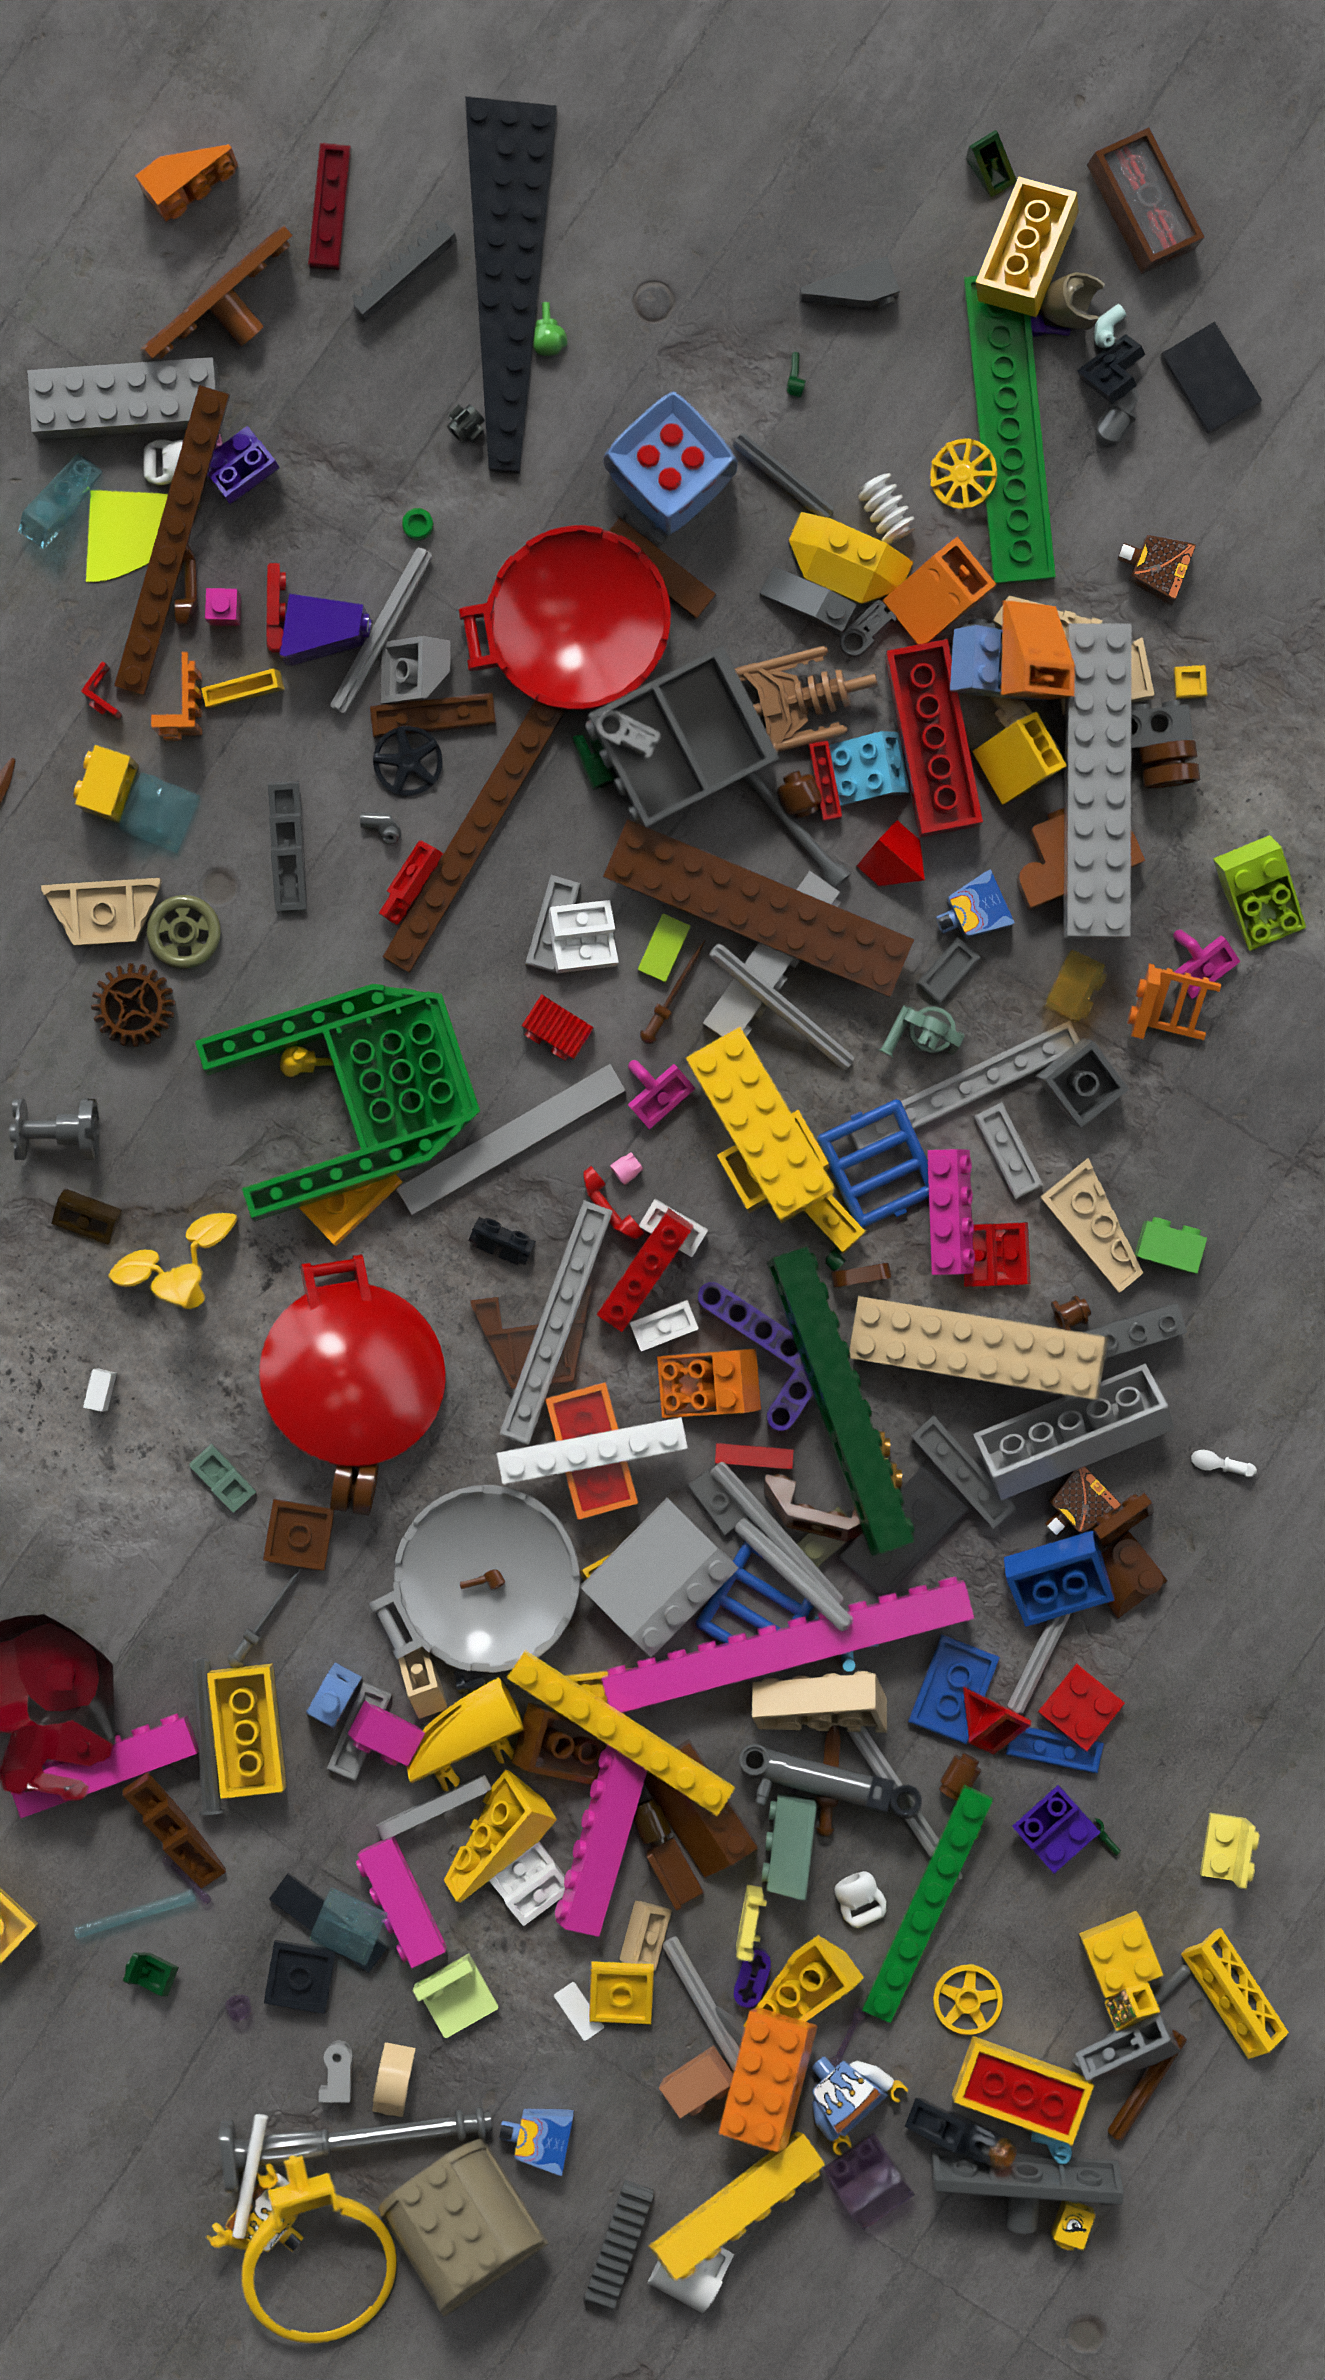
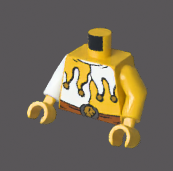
(259, 2212)

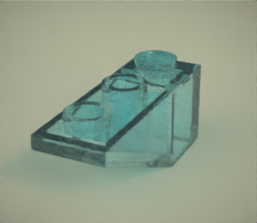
(58, 501)

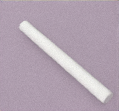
(249, 2176)

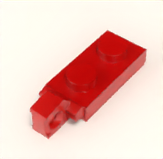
(409, 881)

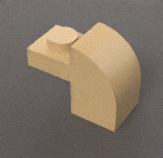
(393, 2079)

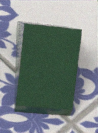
(991, 164)

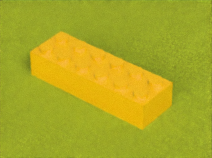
(760, 1125)

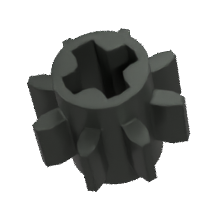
(465, 423)

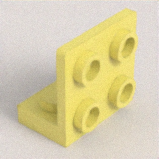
(1229, 1849)

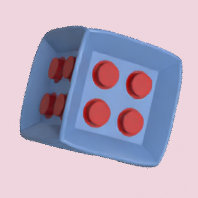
(670, 463)

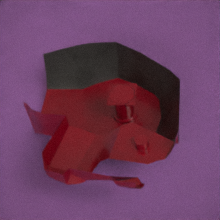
(54, 1703)

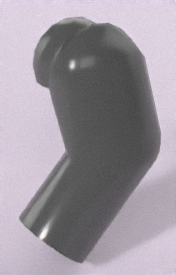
(383, 823)

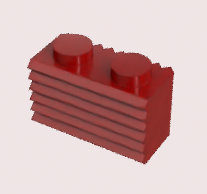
(557, 1027)

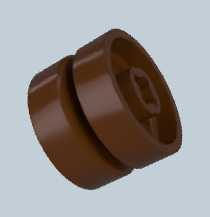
(1169, 764)
(356, 1486)

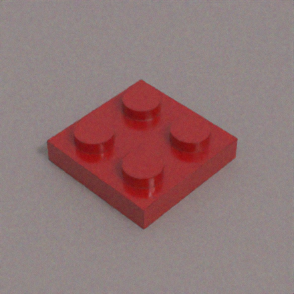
(1080, 1707)

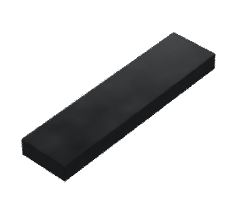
(305, 1907)

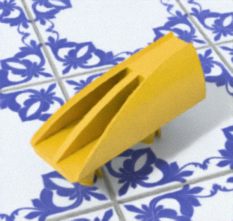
(465, 1728)

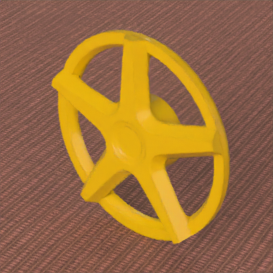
(967, 1999)

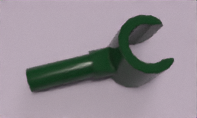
(795, 385)
(835, 1260)
(1103, 1836)

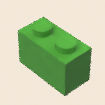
(1171, 1246)

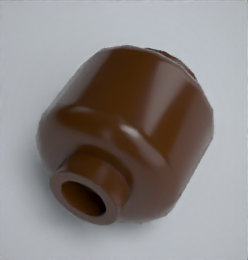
(799, 794)

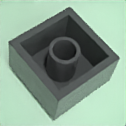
(1082, 1082)

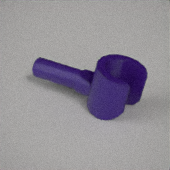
(1039, 328)

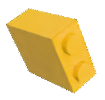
(1019, 758)

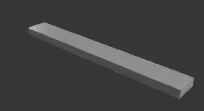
(974, 1082)
(511, 1139)
(556, 1322)

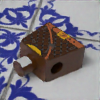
(1158, 565)
(1080, 1502)

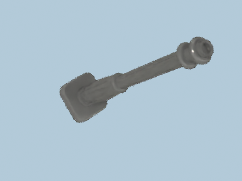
(318, 2144)

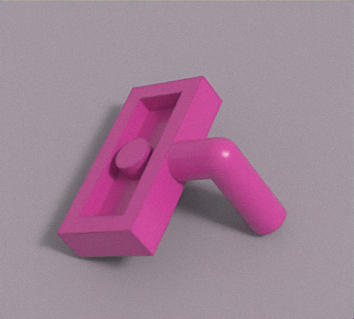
(1210, 962)
(660, 1094)

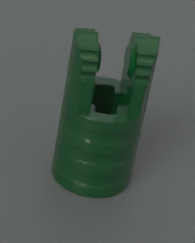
(593, 765)

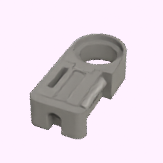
(631, 733)

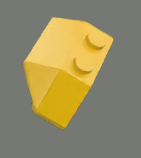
(846, 559)

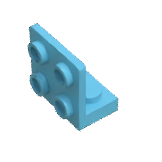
(869, 767)

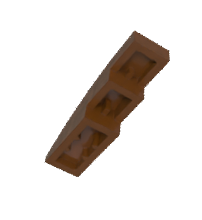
(175, 1830)

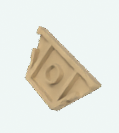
(103, 910)

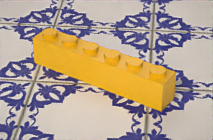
(736, 2206)

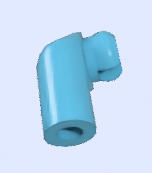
(1059, 2150)

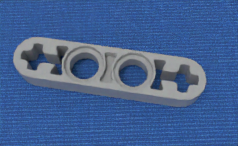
(433, 1807)

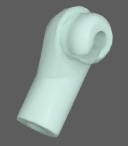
(1105, 326)

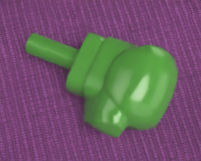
(548, 336)

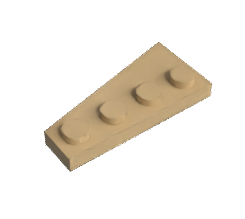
(1087, 1216)

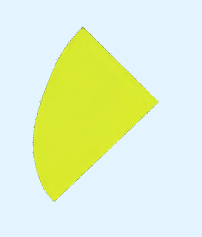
(121, 532)

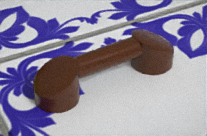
(186, 607)

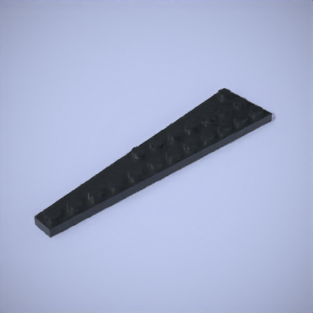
(509, 194)

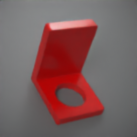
(96, 702)

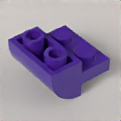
(240, 465)
(1056, 1829)

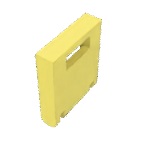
(746, 1933)

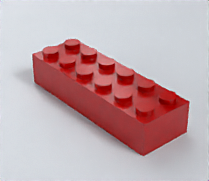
(933, 738)

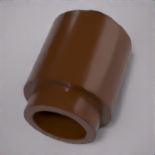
(960, 1772)

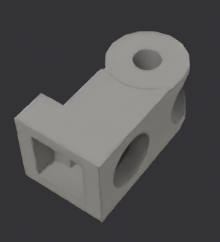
(339, 2062)

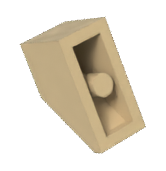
(422, 1683)

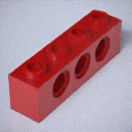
(645, 1270)

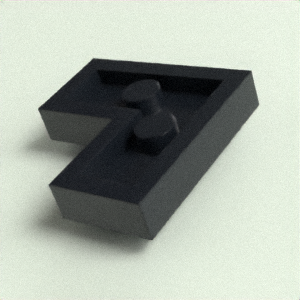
(1107, 370)

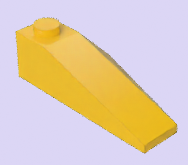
(506, 1829)
(811, 1980)

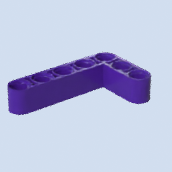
(772, 1344)

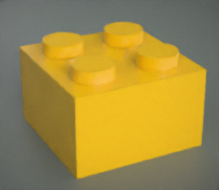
(105, 783)
(1121, 1954)

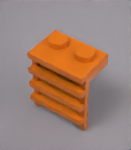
(175, 726)
(1151, 997)

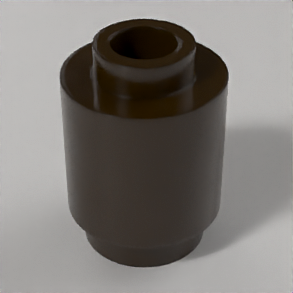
(651, 1823)

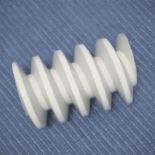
(885, 509)

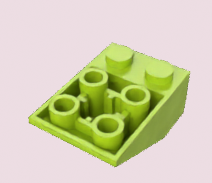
(1260, 892)

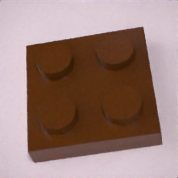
(1114, 1526)
(299, 1534)

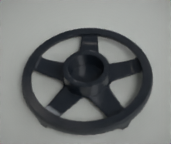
(407, 760)

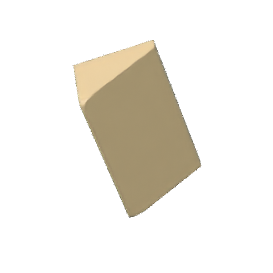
(645, 1934)

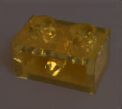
(1074, 987)

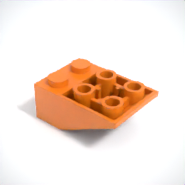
(181, 178)
(939, 592)
(1035, 653)
(709, 1383)

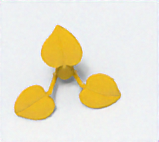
(182, 1283)

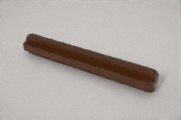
(1142, 2093)

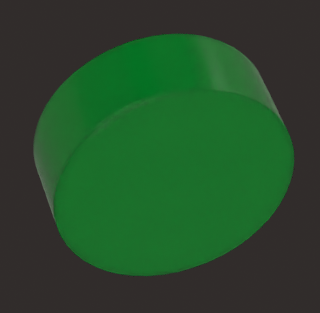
(417, 524)

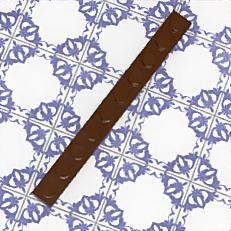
(172, 539)
(473, 835)

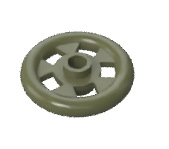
(169, 953)

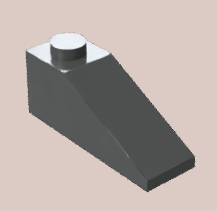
(859, 287)
(809, 600)
(1129, 2049)

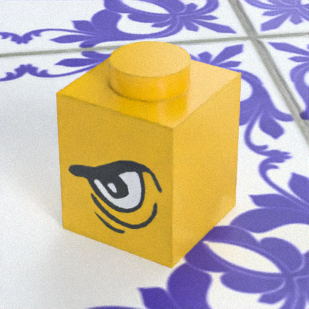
(1072, 2225)

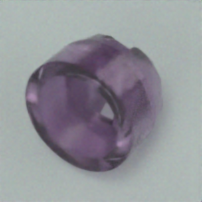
(236, 2002)

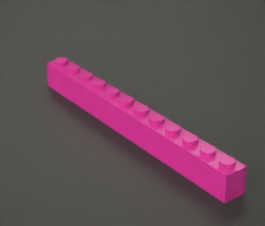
(786, 1647)

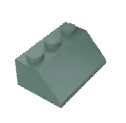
(789, 1845)

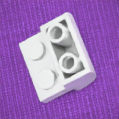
(698, 2288)

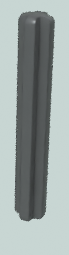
(782, 476)

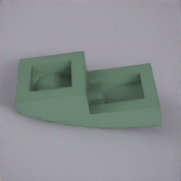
(222, 1478)

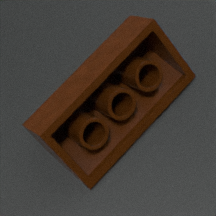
(709, 1838)

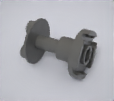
(66, 1129)

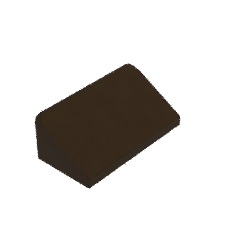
(86, 1216)

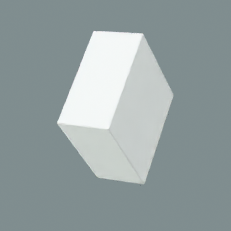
(100, 1390)

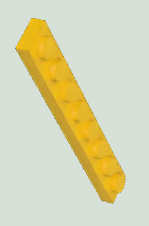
(621, 1732)

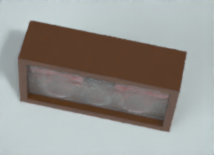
(1145, 200)

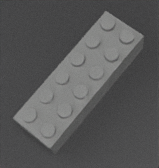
(117, 397)
(1073, 1432)

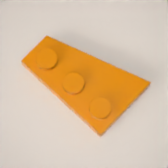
(344, 1212)

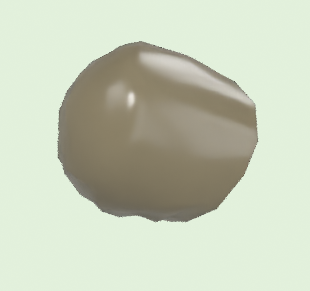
(1069, 300)

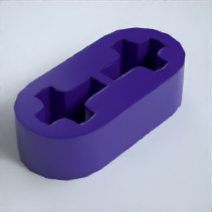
(759, 1979)

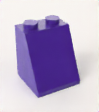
(322, 628)

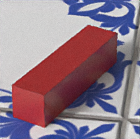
(825, 780)
(754, 1455)

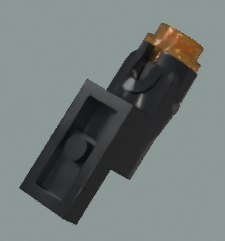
(960, 2134)

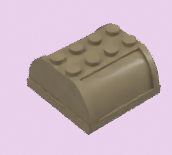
(462, 2225)

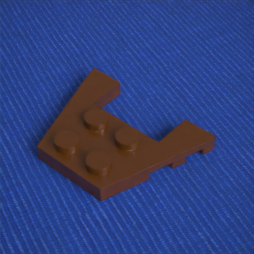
(513, 1344)

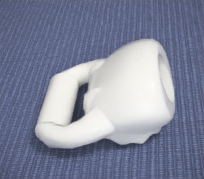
(170, 457)
(858, 1891)

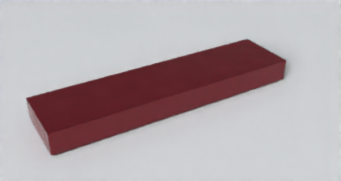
(329, 206)

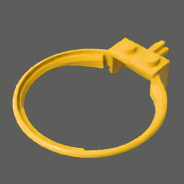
(298, 2197)

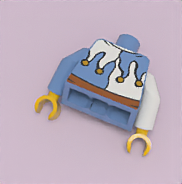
(848, 2096)

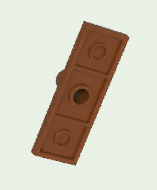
(223, 301)

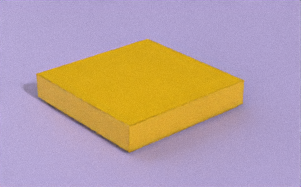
(621, 1992)

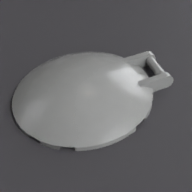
(464, 1539)

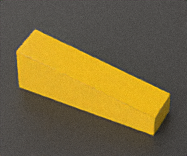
(243, 688)

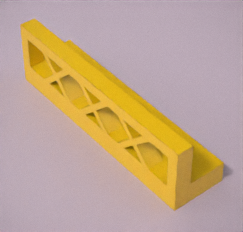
(1232, 1998)

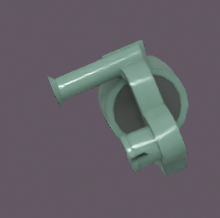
(929, 1031)

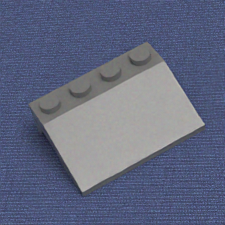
(659, 1577)

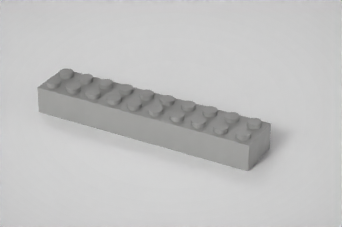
(1098, 784)

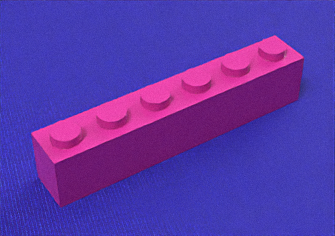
(129, 1757)
(601, 1843)

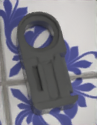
(868, 627)

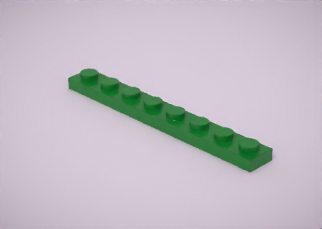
(927, 1903)

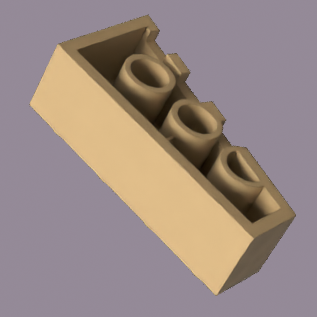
(820, 1702)

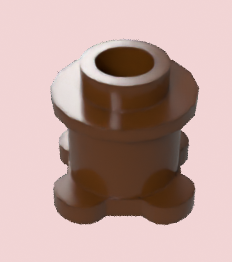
(1071, 1313)

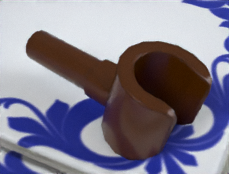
(493, 1578)

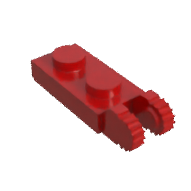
(275, 611)

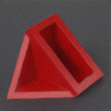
(894, 858)
(990, 1723)

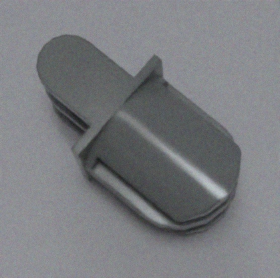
(1117, 420)

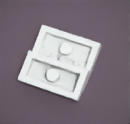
(583, 936)
(530, 1884)

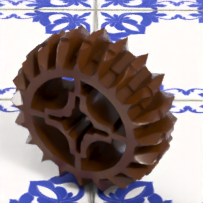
(140, 992)

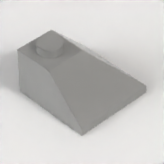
(413, 668)

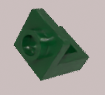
(150, 1972)

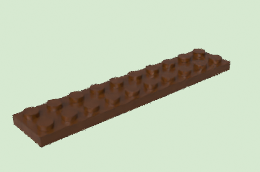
(758, 908)

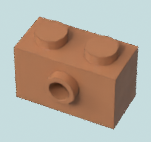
(697, 2082)

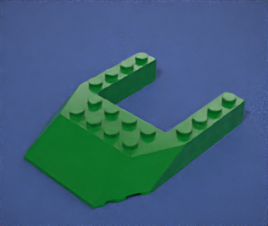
(396, 1075)

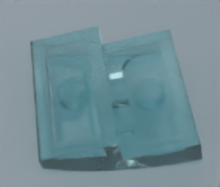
(348, 1926)

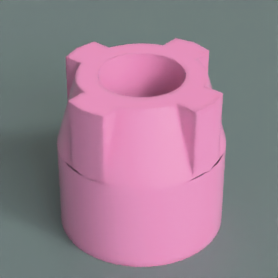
(626, 1168)

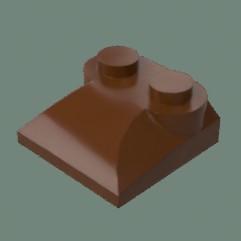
(1130, 1573)

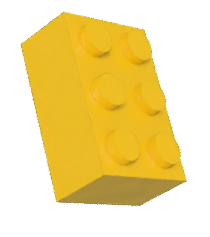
(743, 1179)

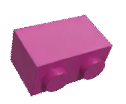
(386, 1734)

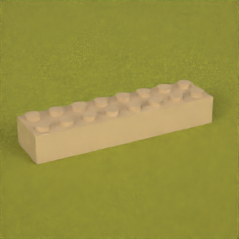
(978, 1347)

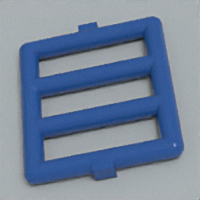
(837, 1165)
(720, 1598)

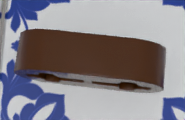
(861, 1275)

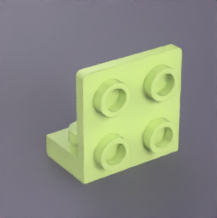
(456, 1996)

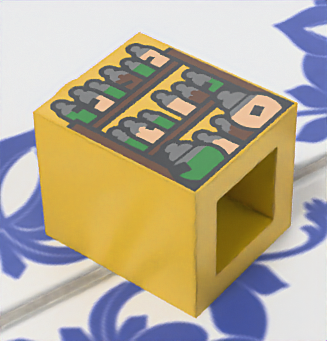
(1132, 2006)

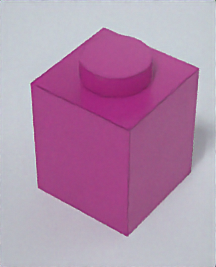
(223, 606)

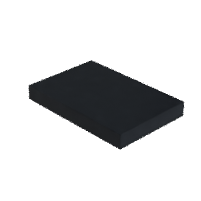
(1211, 377)

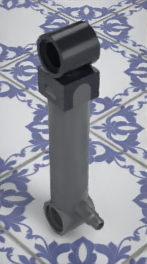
(825, 1780)

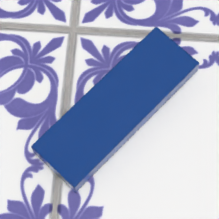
(1055, 1749)

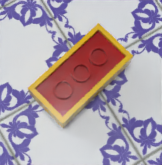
(1022, 2090)

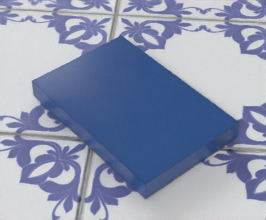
(941, 1695)

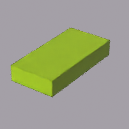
(664, 948)

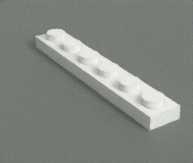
(592, 1450)

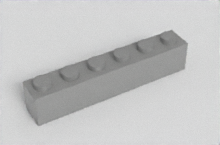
(737, 1003)

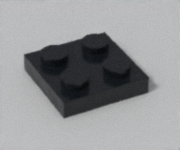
(299, 1976)

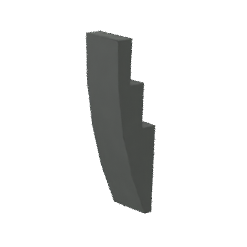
(287, 845)

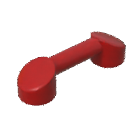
(625, 1226)

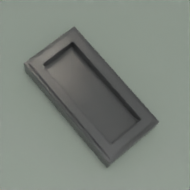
(948, 970)

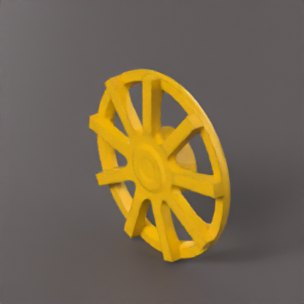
(963, 473)

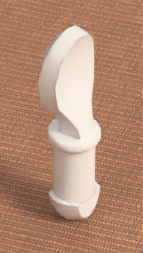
(1209, 1460)

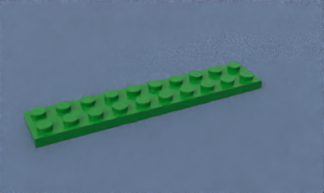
(1012, 431)

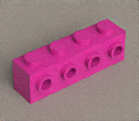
(951, 1211)
(402, 1900)

